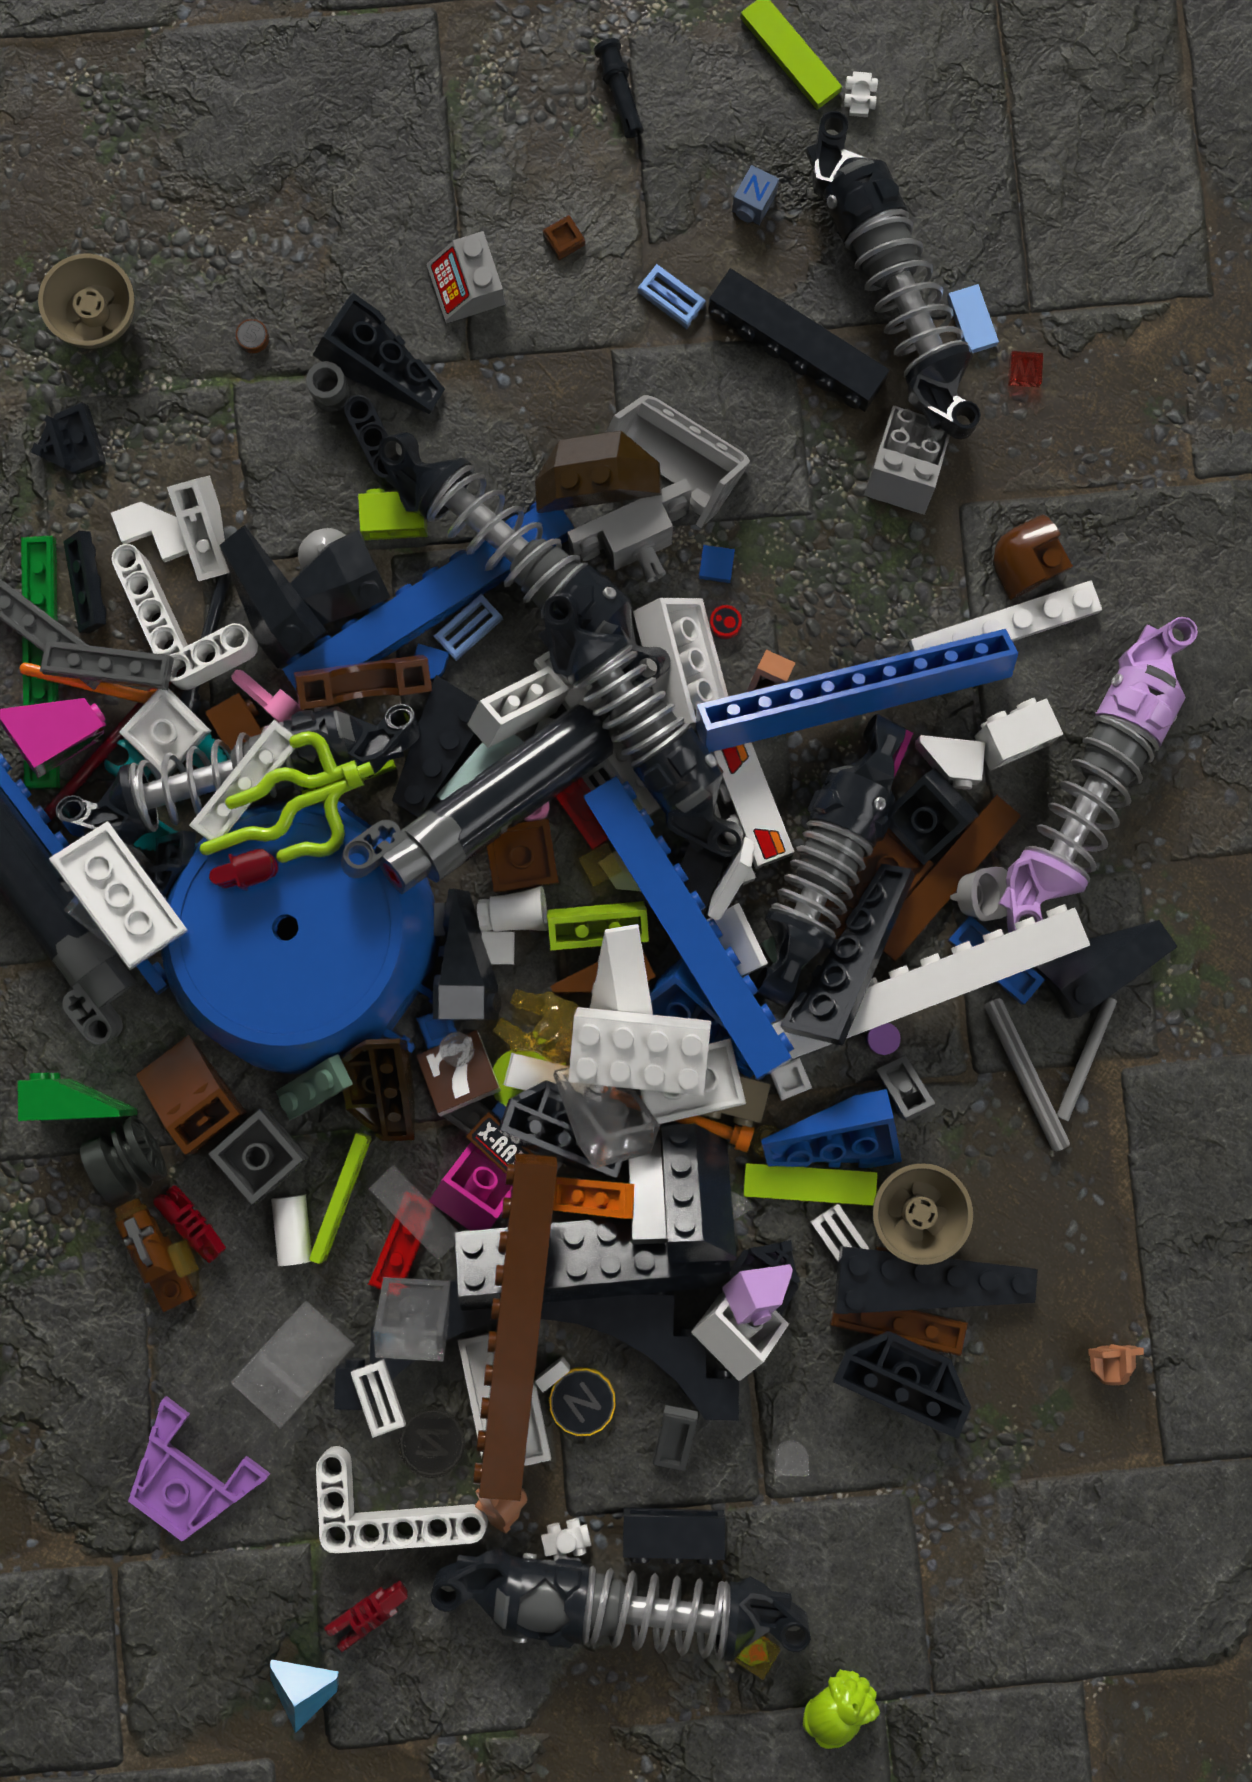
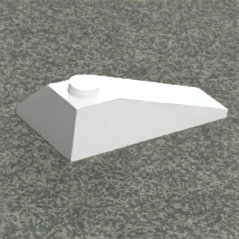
(621, 973)

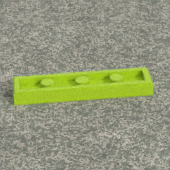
(791, 52)
(810, 1184)
(340, 1198)

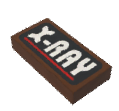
(495, 1144)

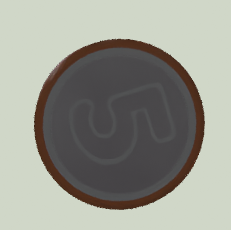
(252, 336)

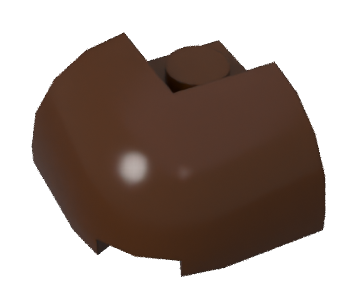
(1029, 556)

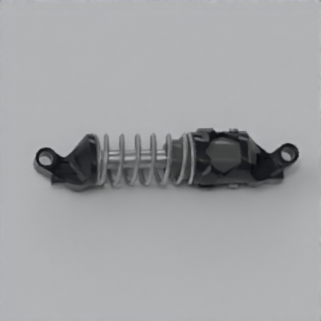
(575, 1604)

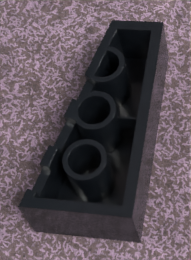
(440, 749)

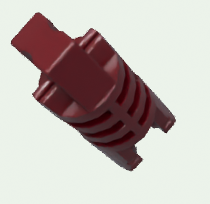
(189, 1223)
(368, 1614)

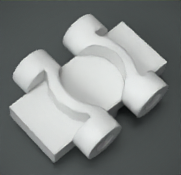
(860, 100)
(559, 1542)

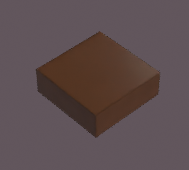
(564, 237)

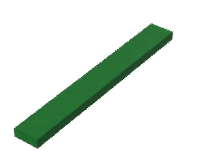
(40, 588)

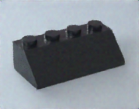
(697, 1195)

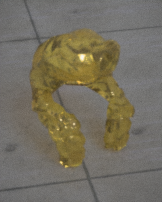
(551, 1035)

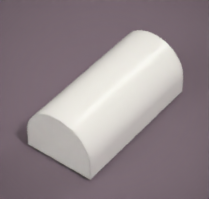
(291, 1230)

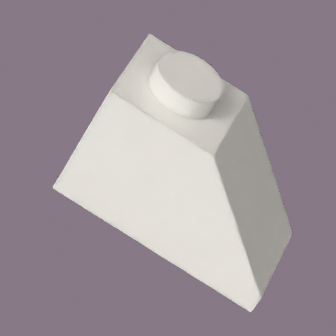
(955, 759)

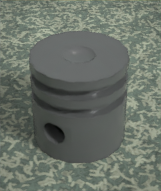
(328, 386)

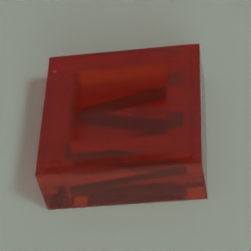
(1025, 369)

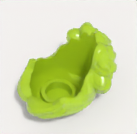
(840, 1710)

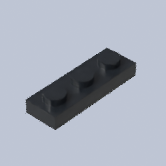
(85, 582)

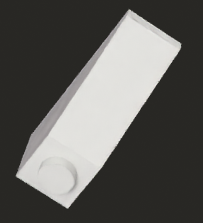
(200, 525)

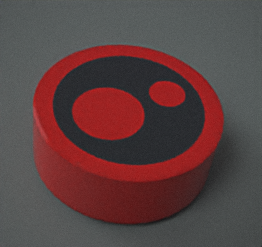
(725, 622)

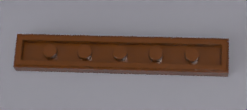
(943, 878)

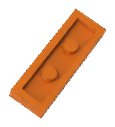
(594, 1197)

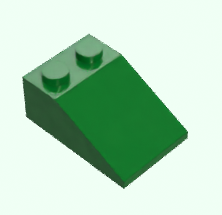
(53, 1098)

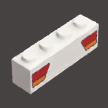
(752, 804)

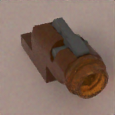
(150, 1254)

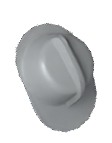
(981, 892)

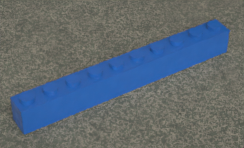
(423, 604)
(855, 690)
(688, 928)

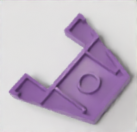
(176, 1488)

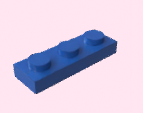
(1020, 985)

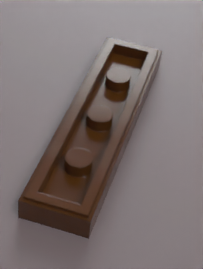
(917, 1326)

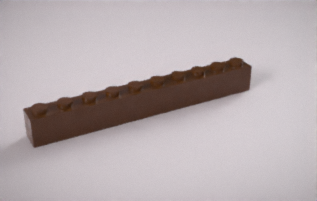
(517, 1326)

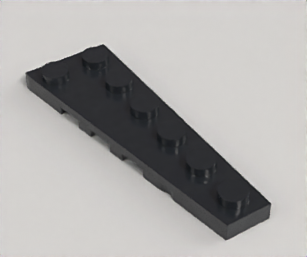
(841, 982)
(883, 1282)

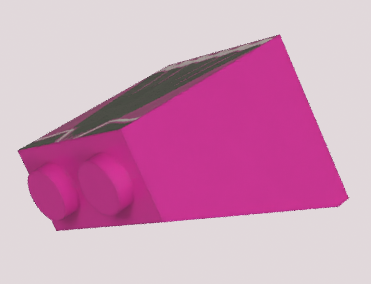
(53, 731)

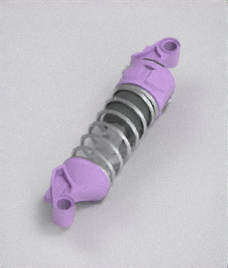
(1127, 732)

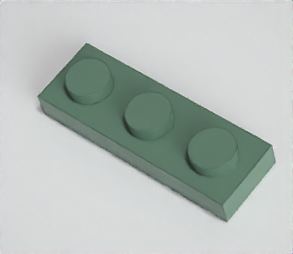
(314, 1087)

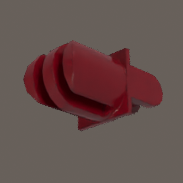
(245, 870)

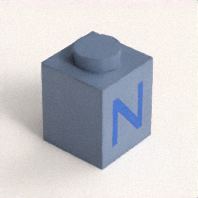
(755, 195)

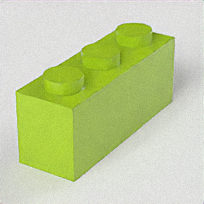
(586, 925)

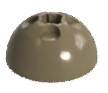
(80, 288)
(944, 1215)

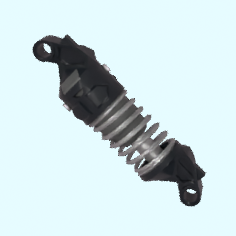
(663, 748)
(844, 827)

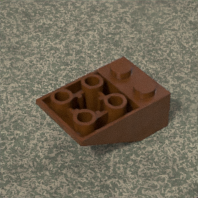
(190, 1096)

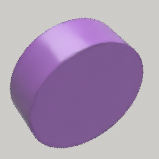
(883, 1039)

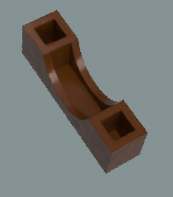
(361, 680)

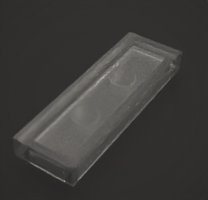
(415, 1212)

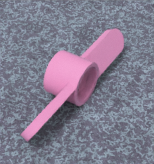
(279, 706)

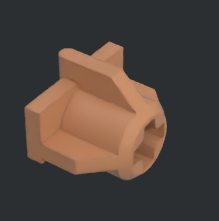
(1114, 1363)
(501, 1512)

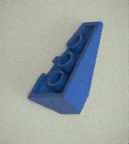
(847, 1132)

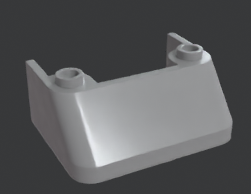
(684, 452)

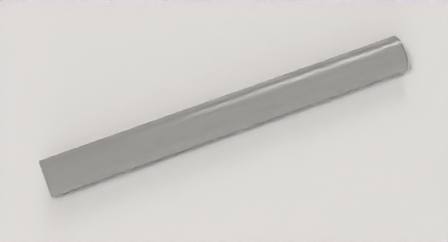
(1086, 1059)

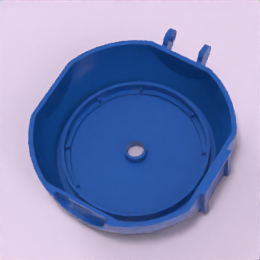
(333, 985)

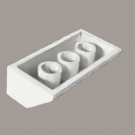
(685, 634)

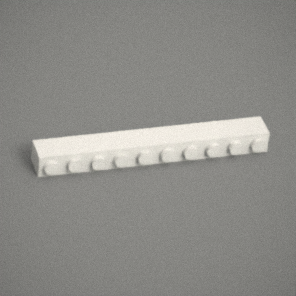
(959, 973)

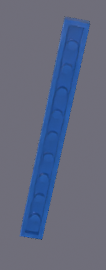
(55, 843)

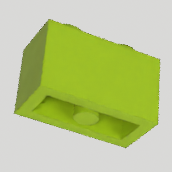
(386, 518)

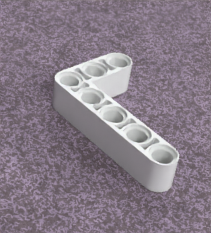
(167, 627)
(385, 1521)

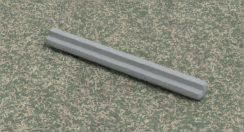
(1027, 1075)

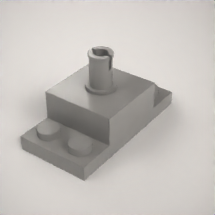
(634, 531)

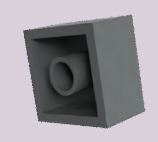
(259, 1156)

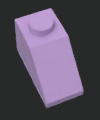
(757, 1293)

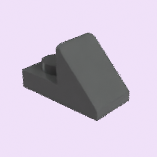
(905, 1089)

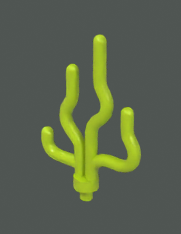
(332, 784)

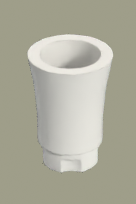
(514, 911)

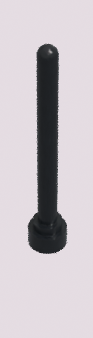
(191, 697)

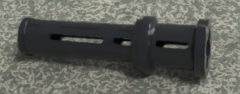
(615, 74)

